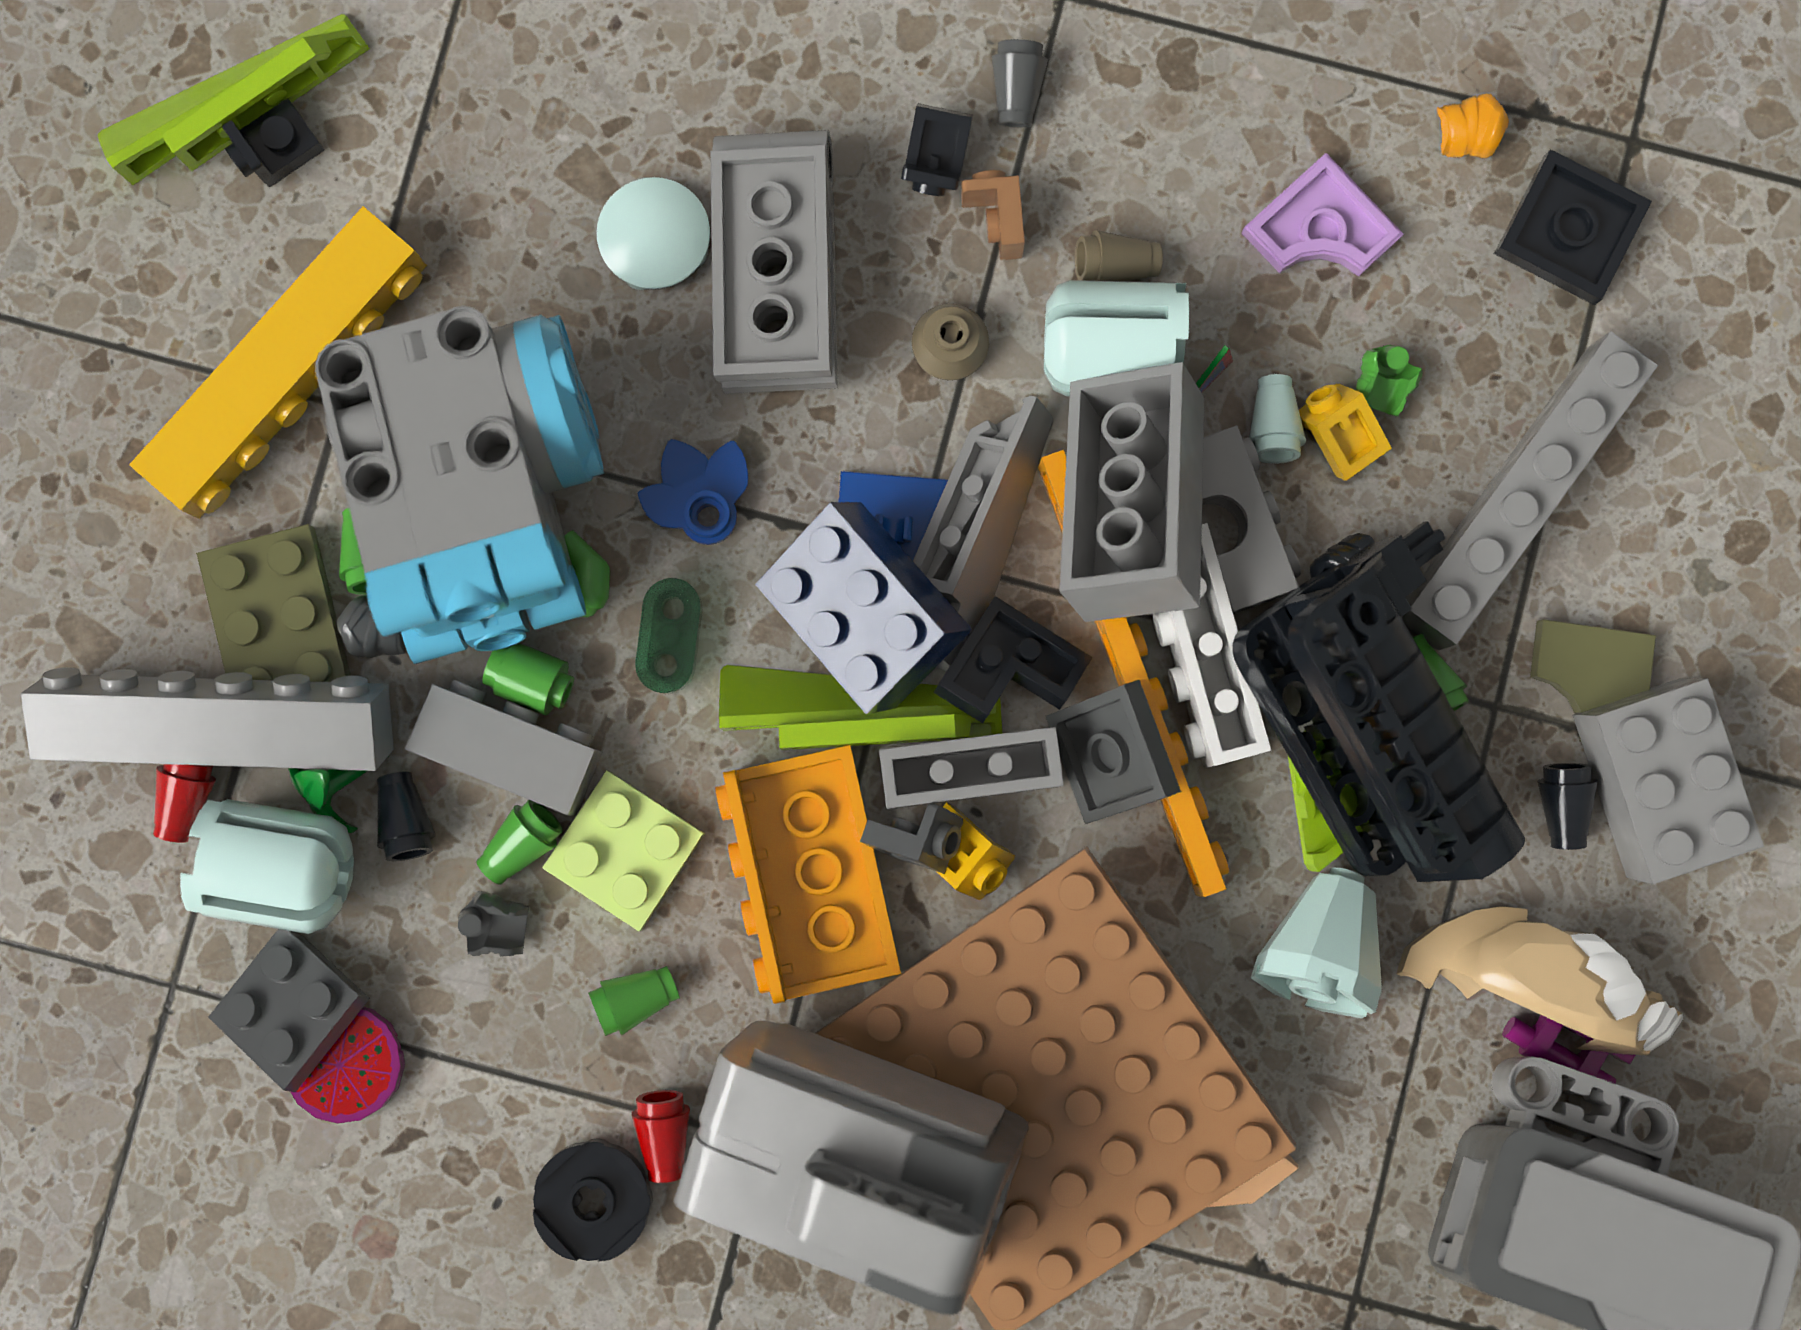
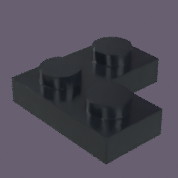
(1009, 648)

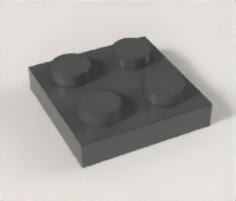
(1113, 752)
(288, 1008)

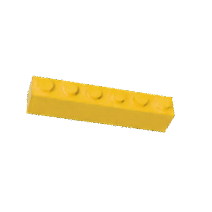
(274, 365)

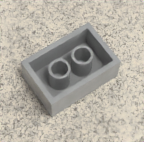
(1668, 780)

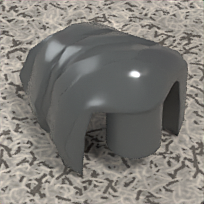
(361, 633)
(493, 925)

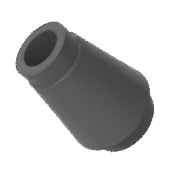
(1018, 80)

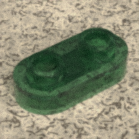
(668, 636)

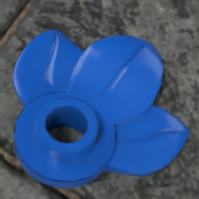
(694, 484)

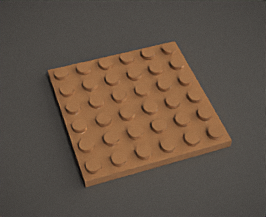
(1106, 1056)

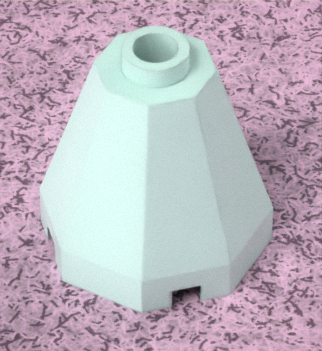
(1327, 947)

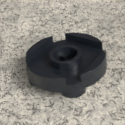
(591, 1235)

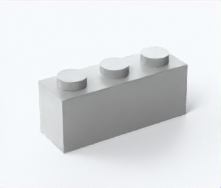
(505, 747)
(971, 768)

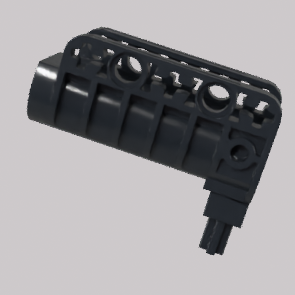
(1378, 719)

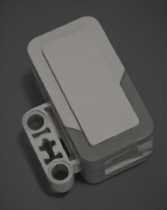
(852, 1164)
(1597, 1223)

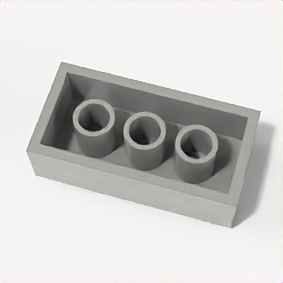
(1133, 494)

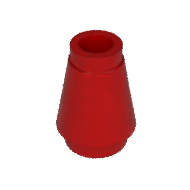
(179, 798)
(662, 1133)

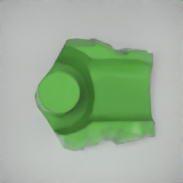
(1388, 378)

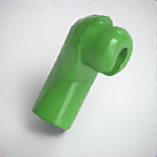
(591, 572)

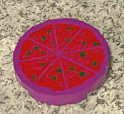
(356, 1072)

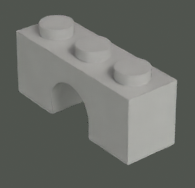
(1259, 563)

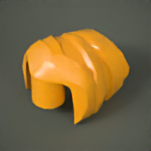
(1472, 127)

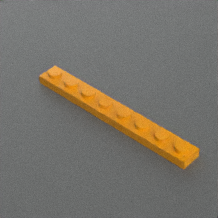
(1124, 648)

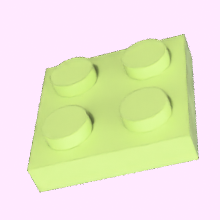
(623, 850)

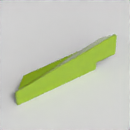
(193, 119)
(819, 713)

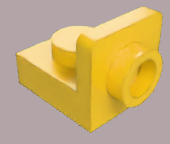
(1344, 429)
(979, 862)

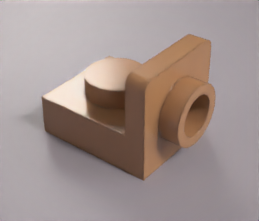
(1005, 221)

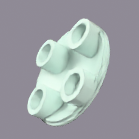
(653, 233)

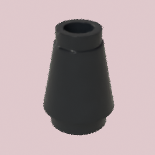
(1568, 803)
(402, 819)

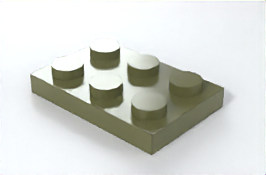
(274, 607)

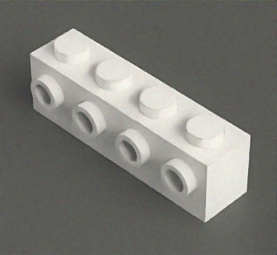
(1205, 676)

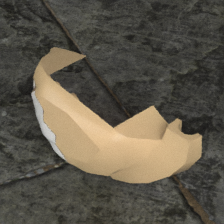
(1546, 970)

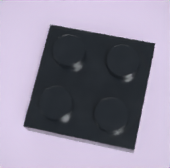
(1572, 227)

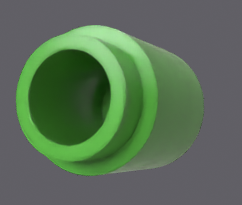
(529, 678)

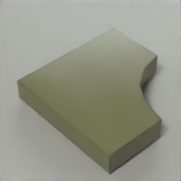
(1591, 662)

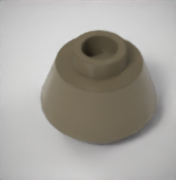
(946, 356)

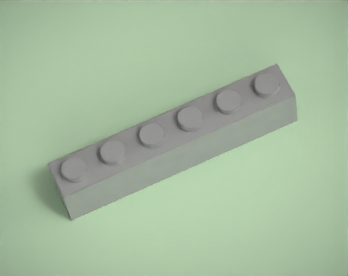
(1526, 490)
(208, 720)

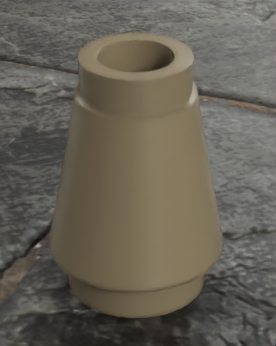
(1116, 258)

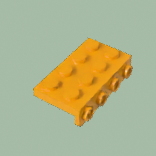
(808, 874)

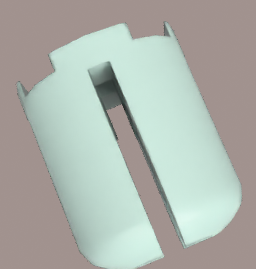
(1112, 329)
(268, 866)

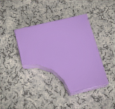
(1322, 219)

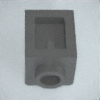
(924, 845)

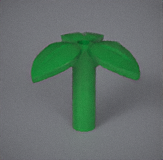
(319, 786)

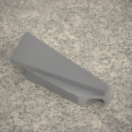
(981, 511)

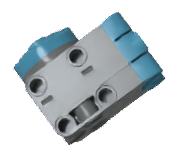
(452, 473)

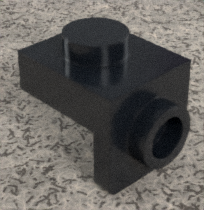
(936, 149)

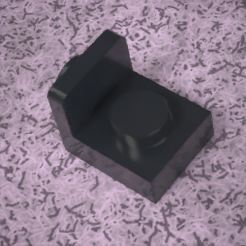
(272, 143)

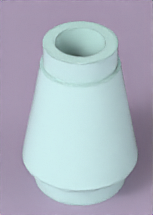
(1276, 421)

